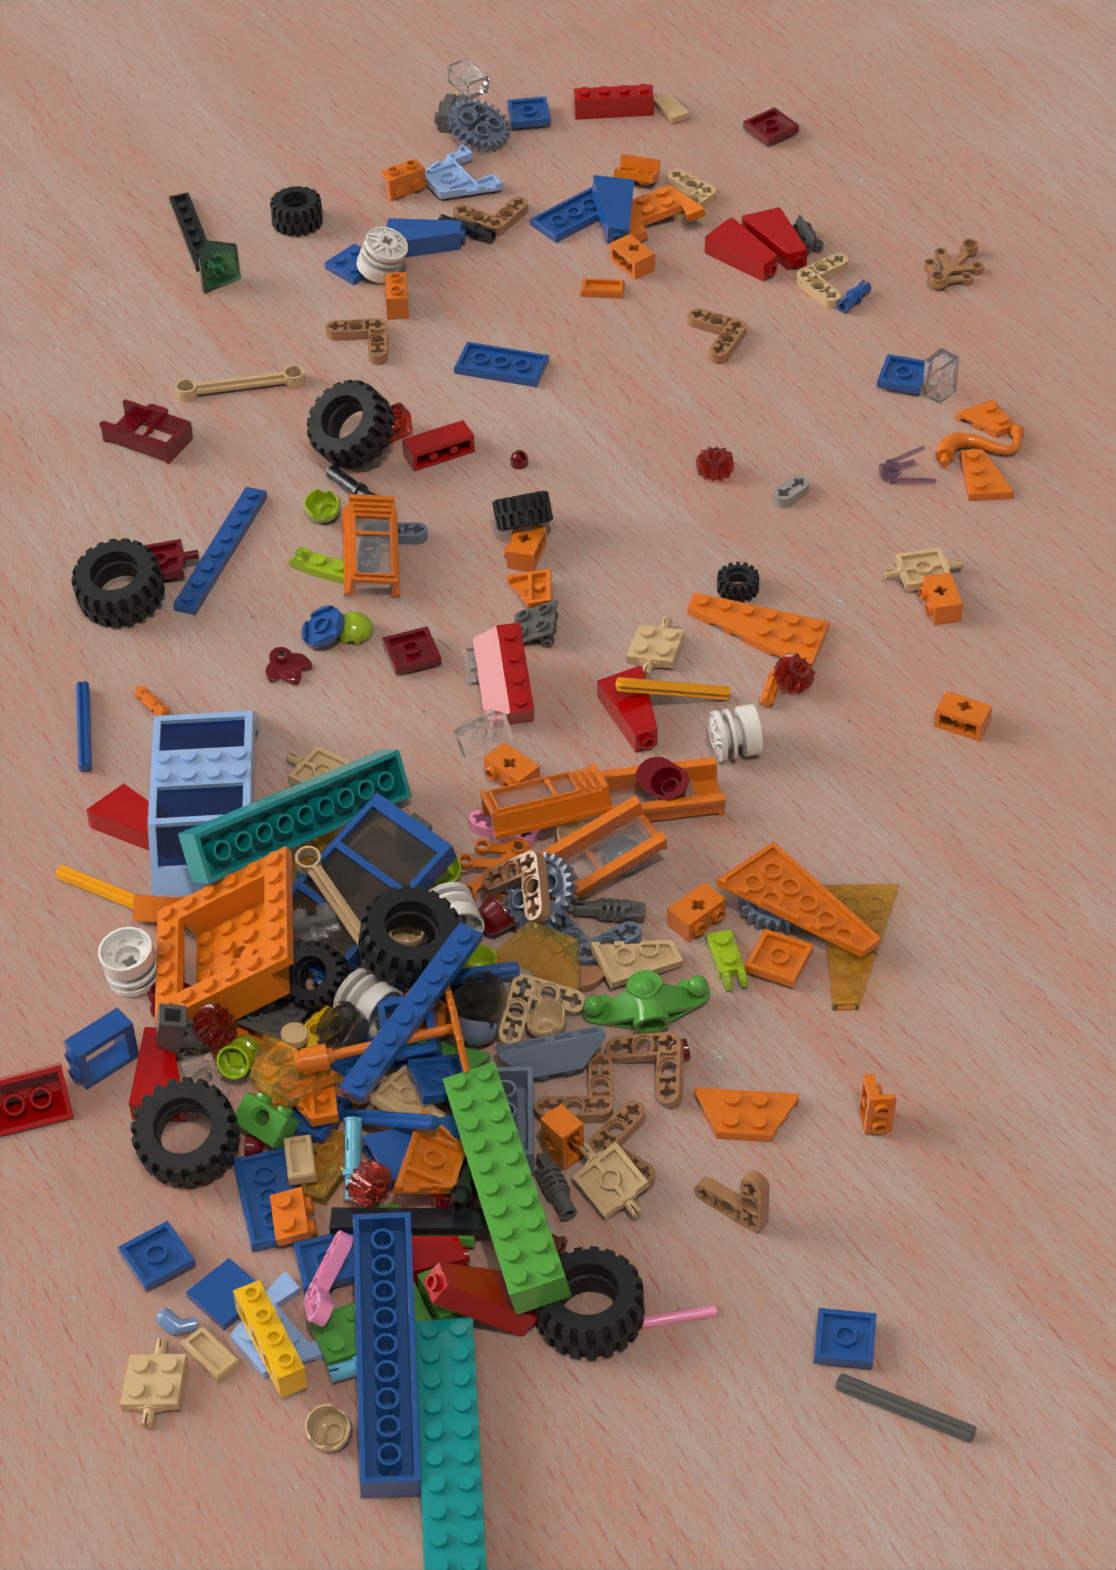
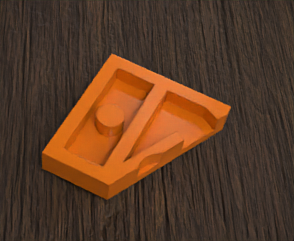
(987, 418)

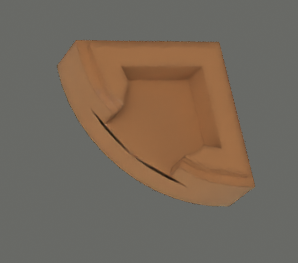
(590, 977)

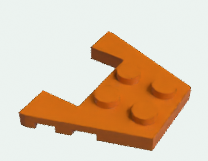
(658, 206)

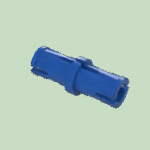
(854, 296)

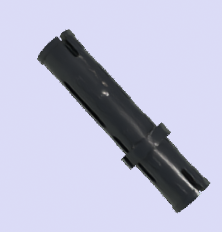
(475, 229)
(347, 481)
(461, 1192)

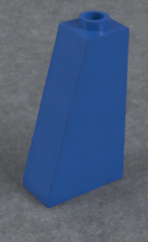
(613, 205)
(429, 235)
(391, 1145)

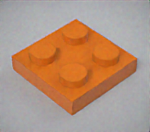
(779, 958)

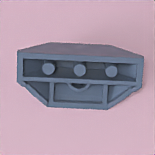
(554, 1053)

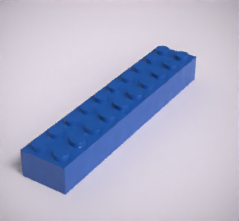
(386, 1356)

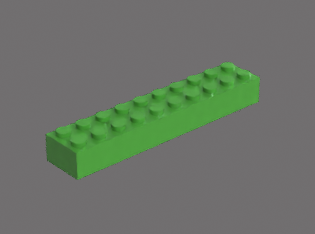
(506, 1189)

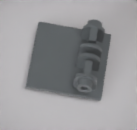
(539, 623)
(273, 1017)

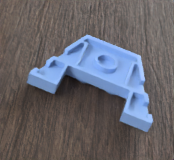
(451, 180)
(280, 1293)

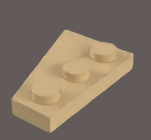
(622, 960)

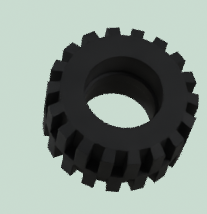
(296, 211)
(522, 510)
(304, 959)

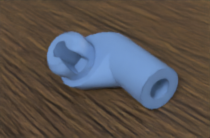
(173, 1324)

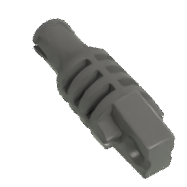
(610, 909)
(555, 1186)

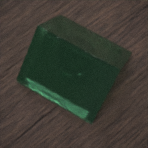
(218, 265)

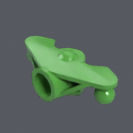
(647, 1003)

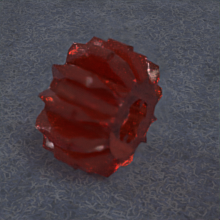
(715, 463)
(794, 673)
(214, 1026)
(369, 1183)

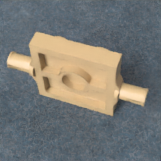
(916, 564)
(656, 646)
(313, 764)
(400, 1095)
(610, 1180)
(154, 1382)

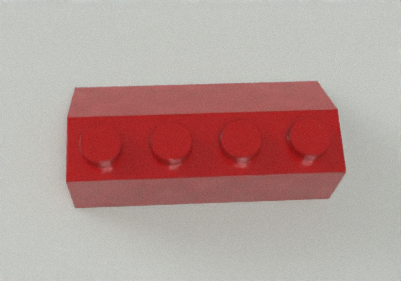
(613, 101)
(504, 672)
(33, 1099)

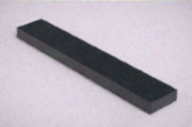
(189, 225)
(423, 1220)

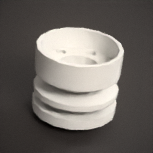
(381, 253)
(730, 733)
(462, 900)
(128, 961)
(365, 991)

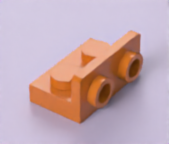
(875, 1108)

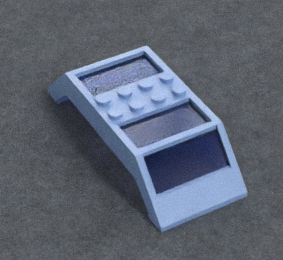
(197, 773)

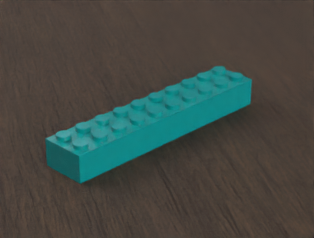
(292, 815)
(450, 1446)

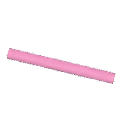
(680, 1316)

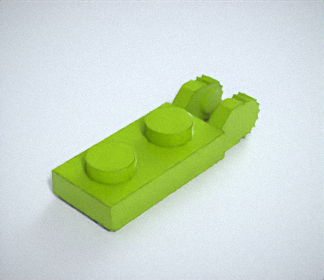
(318, 565)
(726, 958)

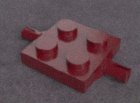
(172, 557)

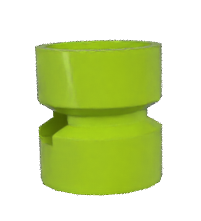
(237, 1056)

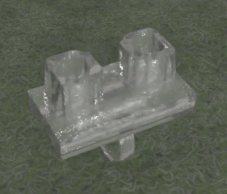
(316, 926)

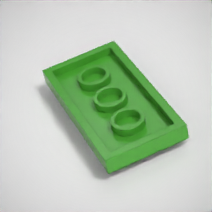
(338, 1336)

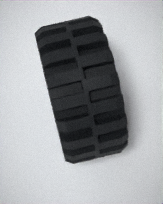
(335, 408)
(122, 604)
(398, 909)
(163, 1107)
(599, 1332)

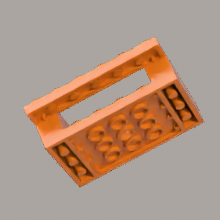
(241, 940)

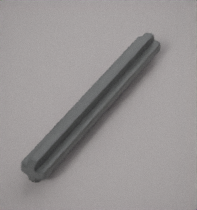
(906, 1407)

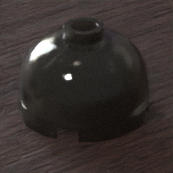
(481, 997)
(343, 1026)

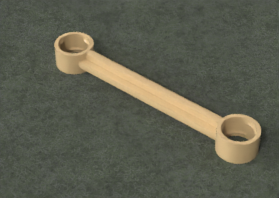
(195, 389)
(329, 891)

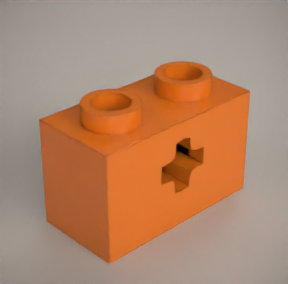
(632, 256)
(396, 295)
(526, 547)
(941, 598)
(963, 716)
(509, 766)
(696, 912)
(562, 1136)

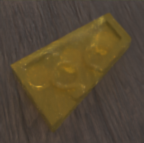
(329, 1163)

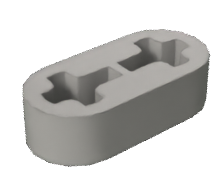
(791, 491)

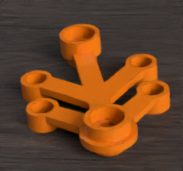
(508, 851)

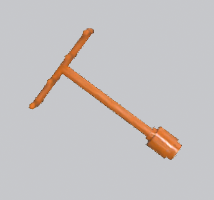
(319, 1057)

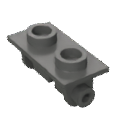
(807, 235)

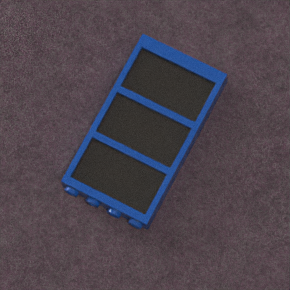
(370, 855)

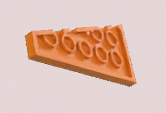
(762, 627)
(789, 891)

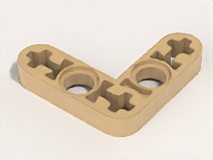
(702, 193)
(811, 278)
(533, 995)

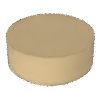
(294, 1034)

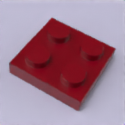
(771, 126)
(411, 650)

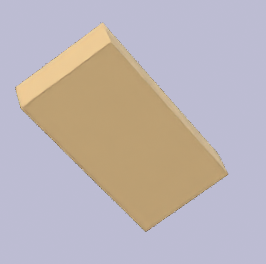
(671, 108)
(300, 1159)
(210, 1354)

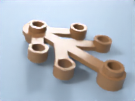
(941, 279)

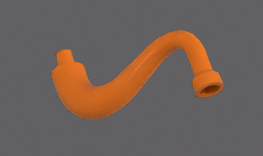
(959, 440)

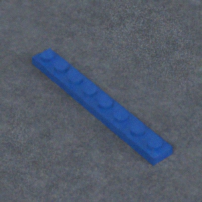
(220, 551)
(411, 1012)

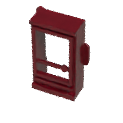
(155, 418)

